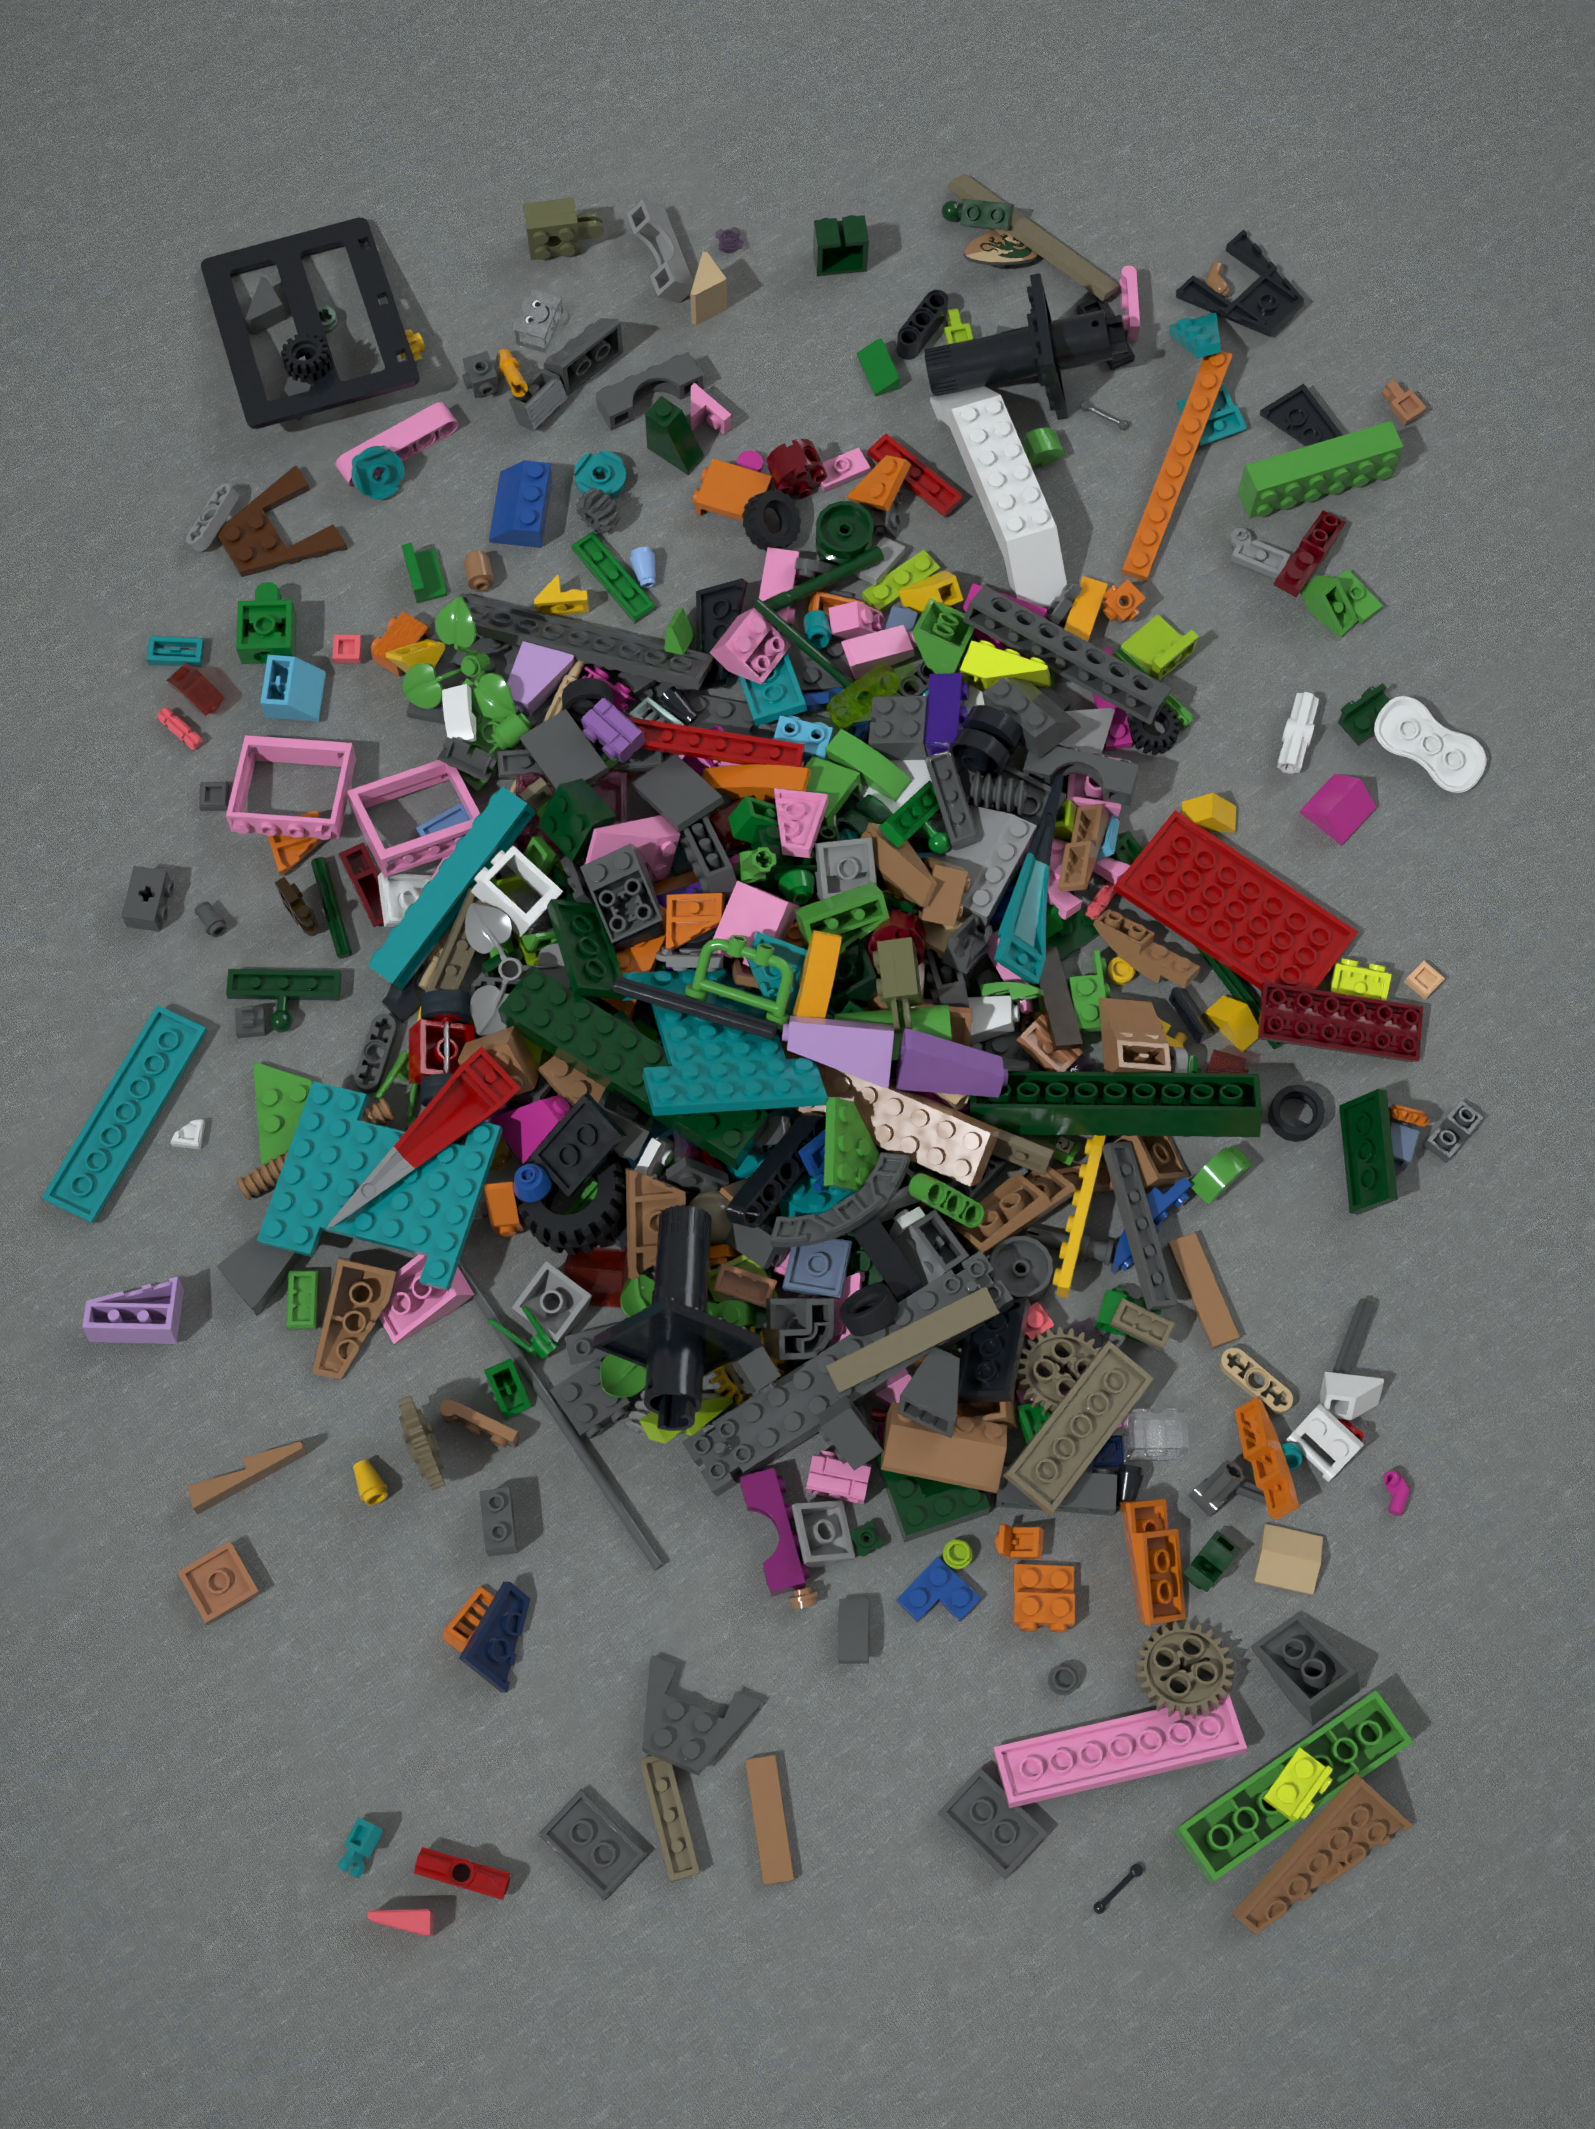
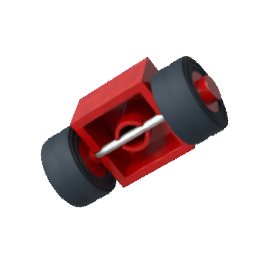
(438, 1039)

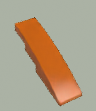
(756, 779)
(1267, 1458)

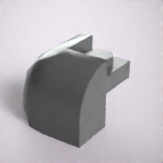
(798, 1326)

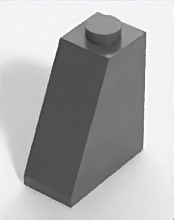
(933, 1393)

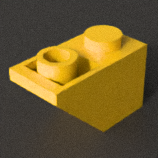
(939, 587)

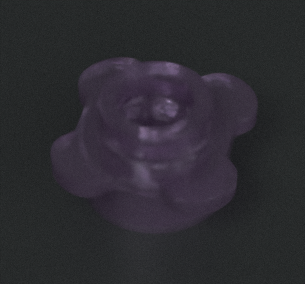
(729, 246)

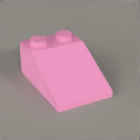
(652, 836)
(417, 1305)

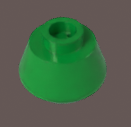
(797, 885)

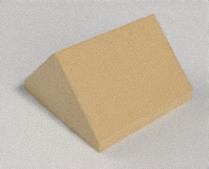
(708, 291)

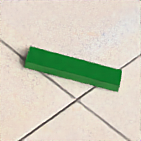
(613, 577)

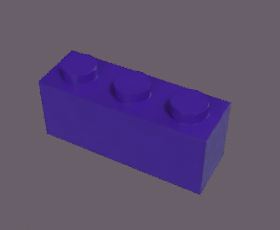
(944, 711)

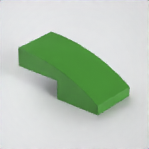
(1018, 991)

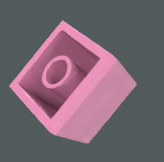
(753, 911)

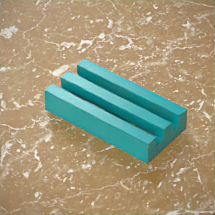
(175, 656)

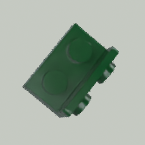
(1360, 716)

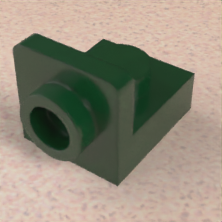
(1126, 848)

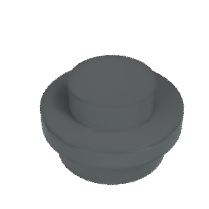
(1063, 1680)

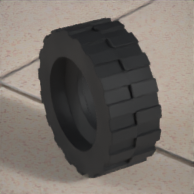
(754, 521)

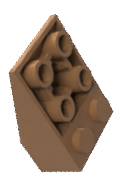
(1132, 1037)

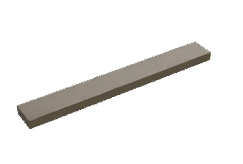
(1041, 242)

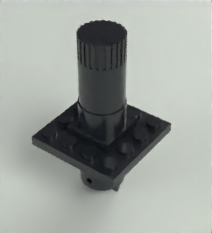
(1028, 351)
(675, 1333)

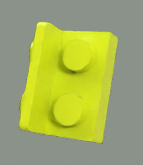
(1360, 981)
(1297, 1786)

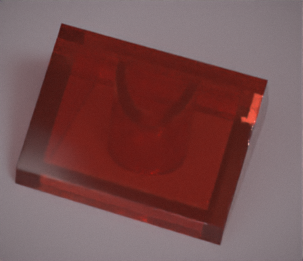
(599, 1274)

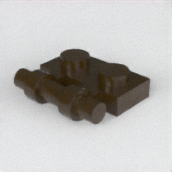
(293, 902)

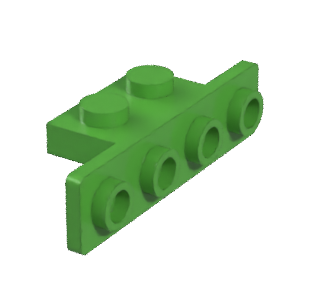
(1086, 993)

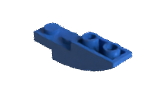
(1159, 1207)

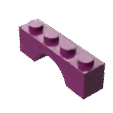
(763, 1495)

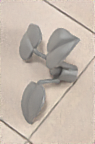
(485, 930)

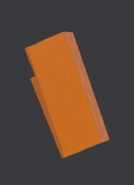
(1153, 1561)

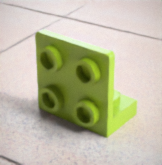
(1160, 647)

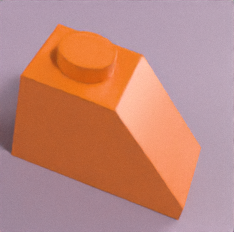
(503, 1209)

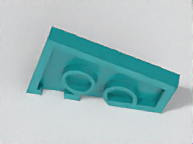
(1197, 335)

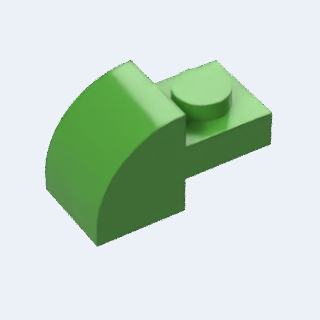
(1042, 446)

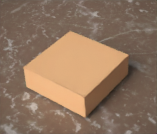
(1424, 980)

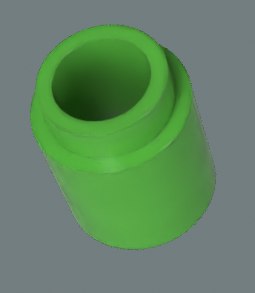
(510, 730)

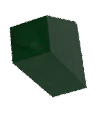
(672, 436)

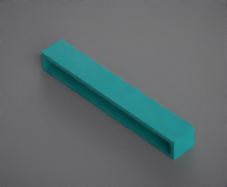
(443, 896)

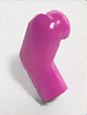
(1398, 1490)

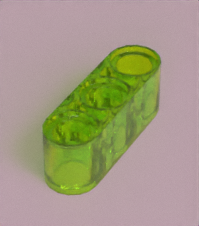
(849, 696)

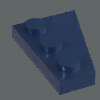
(494, 1640)

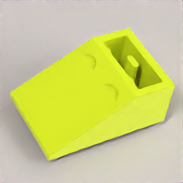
(987, 665)

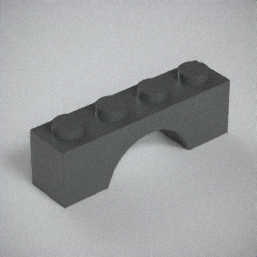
(672, 377)
(1113, 776)

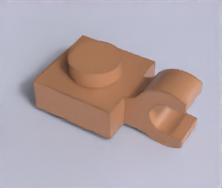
(1404, 405)

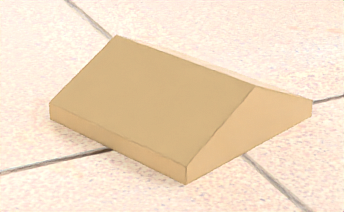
(1288, 1559)

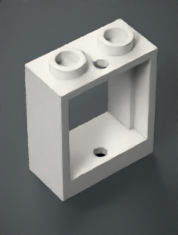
(524, 868)

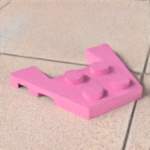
(1066, 902)

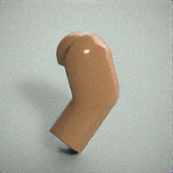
(1215, 280)

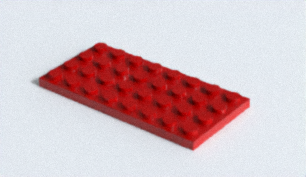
(1233, 908)

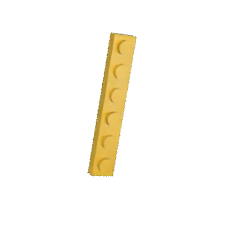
(1076, 1224)

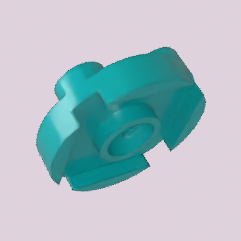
(597, 463)
(364, 466)

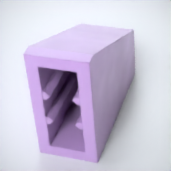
(537, 676)

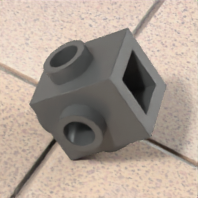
(481, 374)

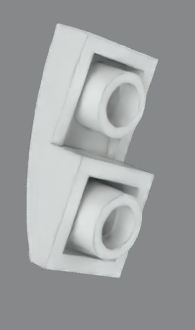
(458, 713)

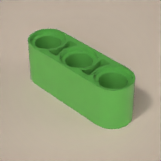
(946, 1200)

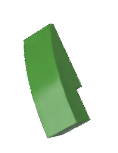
(873, 767)

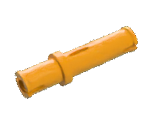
(510, 369)

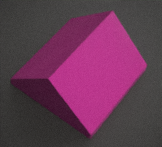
(1340, 807)

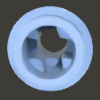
(643, 563)

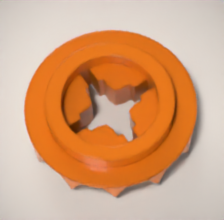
(1408, 1115)

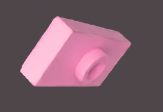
(844, 469)

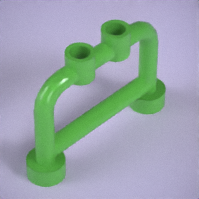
(762, 956)

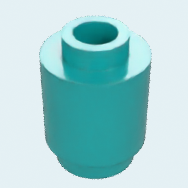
(817, 628)

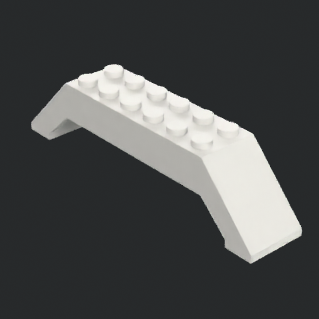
(1006, 491)

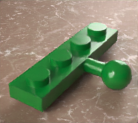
(914, 816)

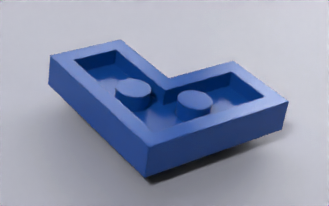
(936, 1585)

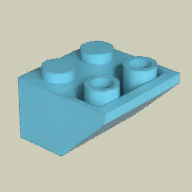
(292, 689)

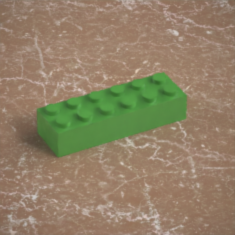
(1320, 470)

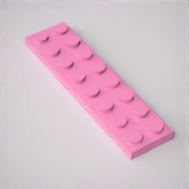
(1116, 1752)

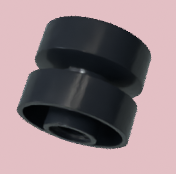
(986, 741)

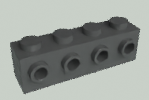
(708, 858)
(946, 981)

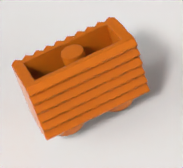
(400, 633)

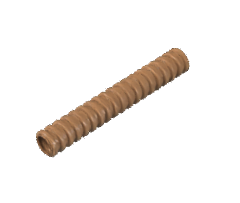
(269, 1173)

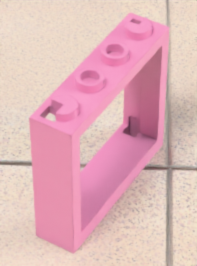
(297, 752)
(423, 848)

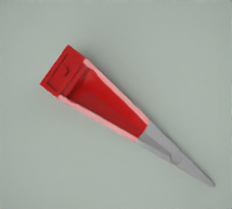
(462, 1103)

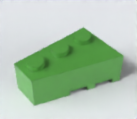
(845, 914)

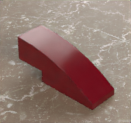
(364, 879)

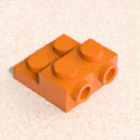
(1043, 1597)

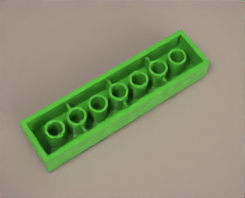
(1245, 1822)

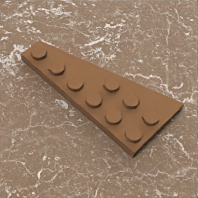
(1326, 1850)

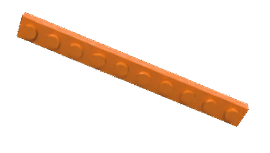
(1176, 465)

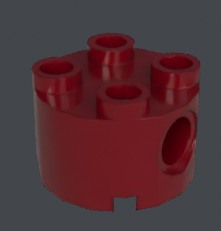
(796, 468)
(896, 927)

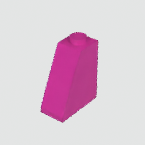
(531, 1124)

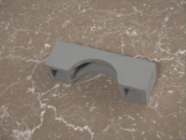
(653, 227)

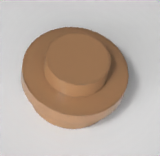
(803, 1597)

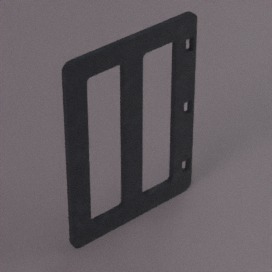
(286, 255)

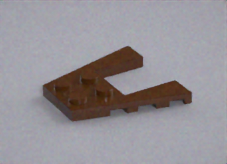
(255, 543)

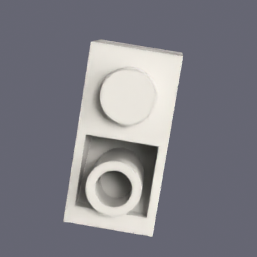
(1349, 1395)

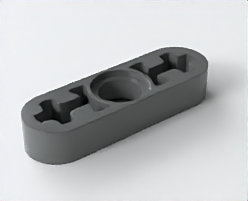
(377, 1074)

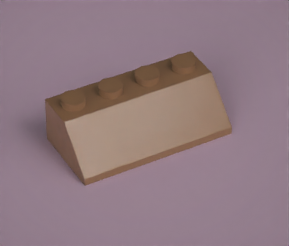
(967, 1459)

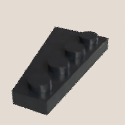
(715, 612)

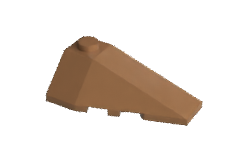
(900, 868)
(353, 1306)

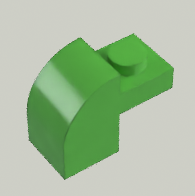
(1220, 1173)

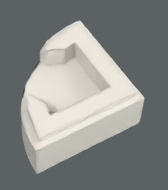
(190, 1135)

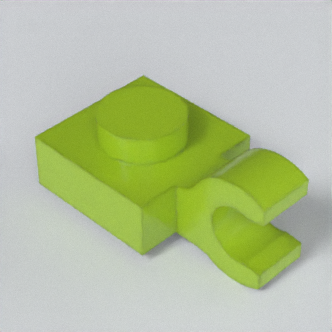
(956, 330)

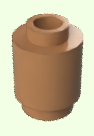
(478, 570)

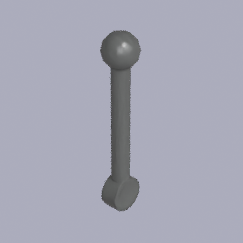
(1086, 406)

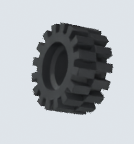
(306, 368)
(1152, 742)

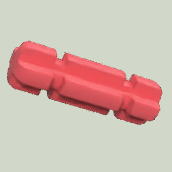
(179, 728)
(1100, 901)

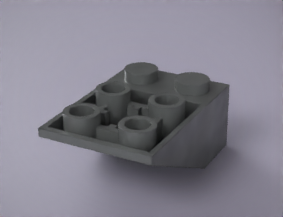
(622, 892)
(930, 1248)

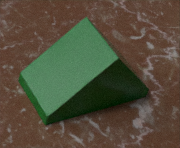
(507, 1388)

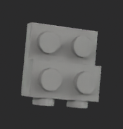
(843, 866)

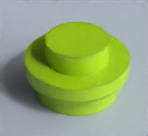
(957, 1554)

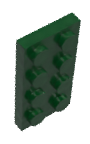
(585, 948)
(1368, 1152)

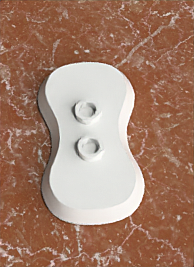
(1412, 732)

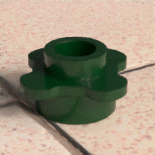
(863, 1547)

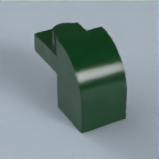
(1211, 1561)

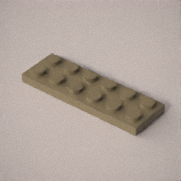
(1078, 1427)

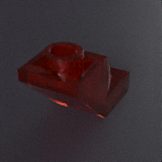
(196, 689)

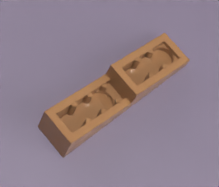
(1083, 850)
(257, 1466)

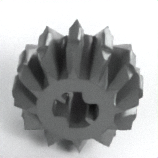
(598, 510)

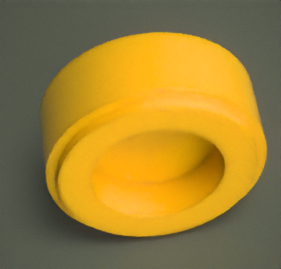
(1119, 972)

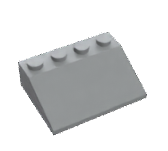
(990, 861)

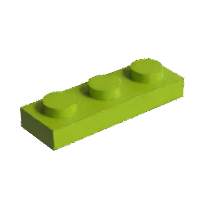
(886, 594)

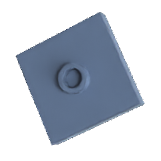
(819, 1268)

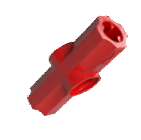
(443, 1867)

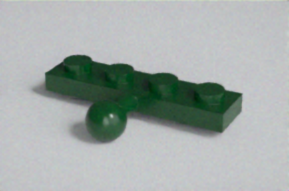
(283, 986)

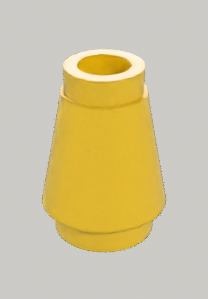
(369, 1483)

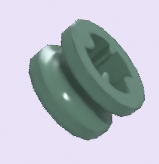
(326, 311)

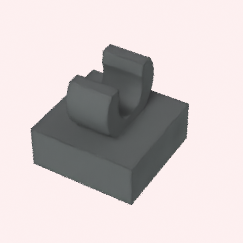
(250, 1021)

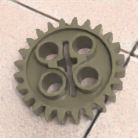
(1046, 1390)
(421, 1442)
(1198, 1693)

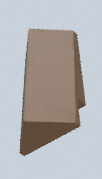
(1015, 1207)

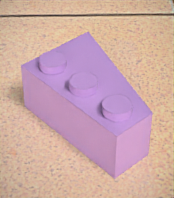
(136, 1316)

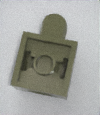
(556, 229)
(899, 979)

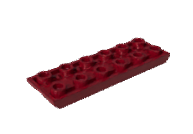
(1340, 1022)

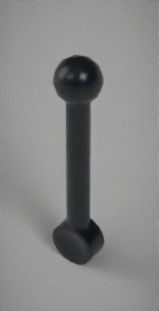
(1135, 1871)

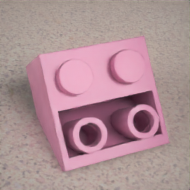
(750, 647)

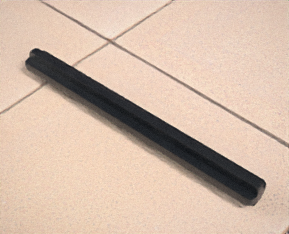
(695, 1008)

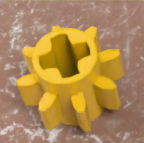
(416, 345)

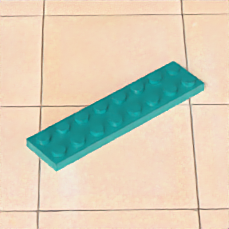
(124, 1114)

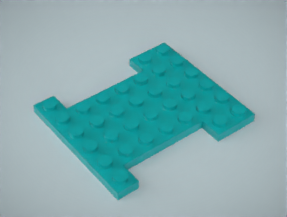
(718, 1065)
(335, 1154)

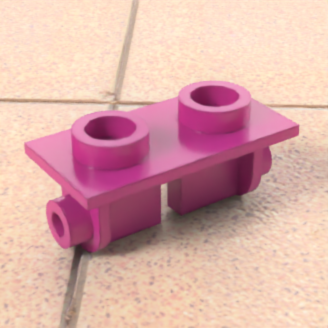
(620, 691)

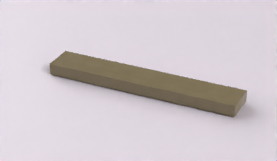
(912, 1340)

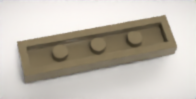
(456, 952)
(669, 1818)

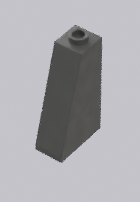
(257, 1272)

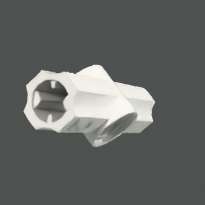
(1298, 733)

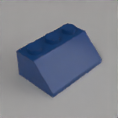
(521, 504)

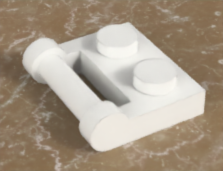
(1330, 1436)

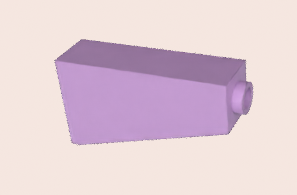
(847, 1046)

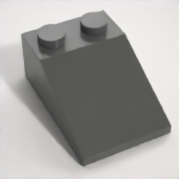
(1307, 1668)

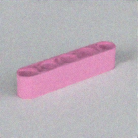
(406, 437)

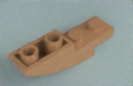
(1137, 948)

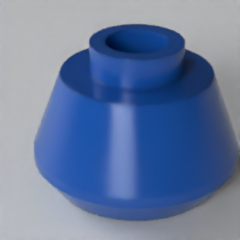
(531, 1183)

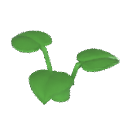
(457, 627)
(619, 1376)

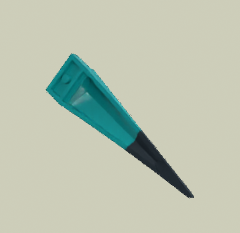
(1024, 923)

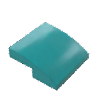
(1223, 420)

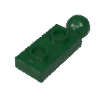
(980, 213)

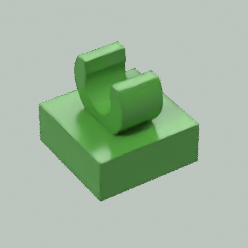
(541, 854)

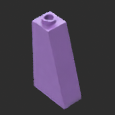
(947, 1067)

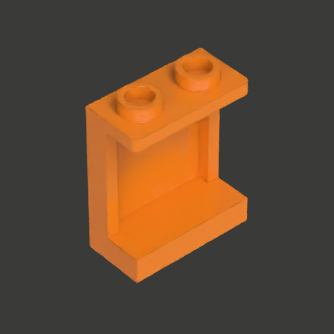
(728, 489)

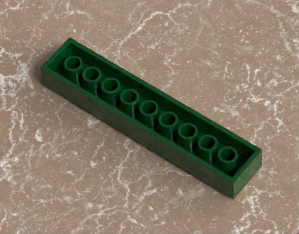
(616, 1058)
(1125, 1104)

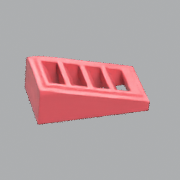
(413, 1921)

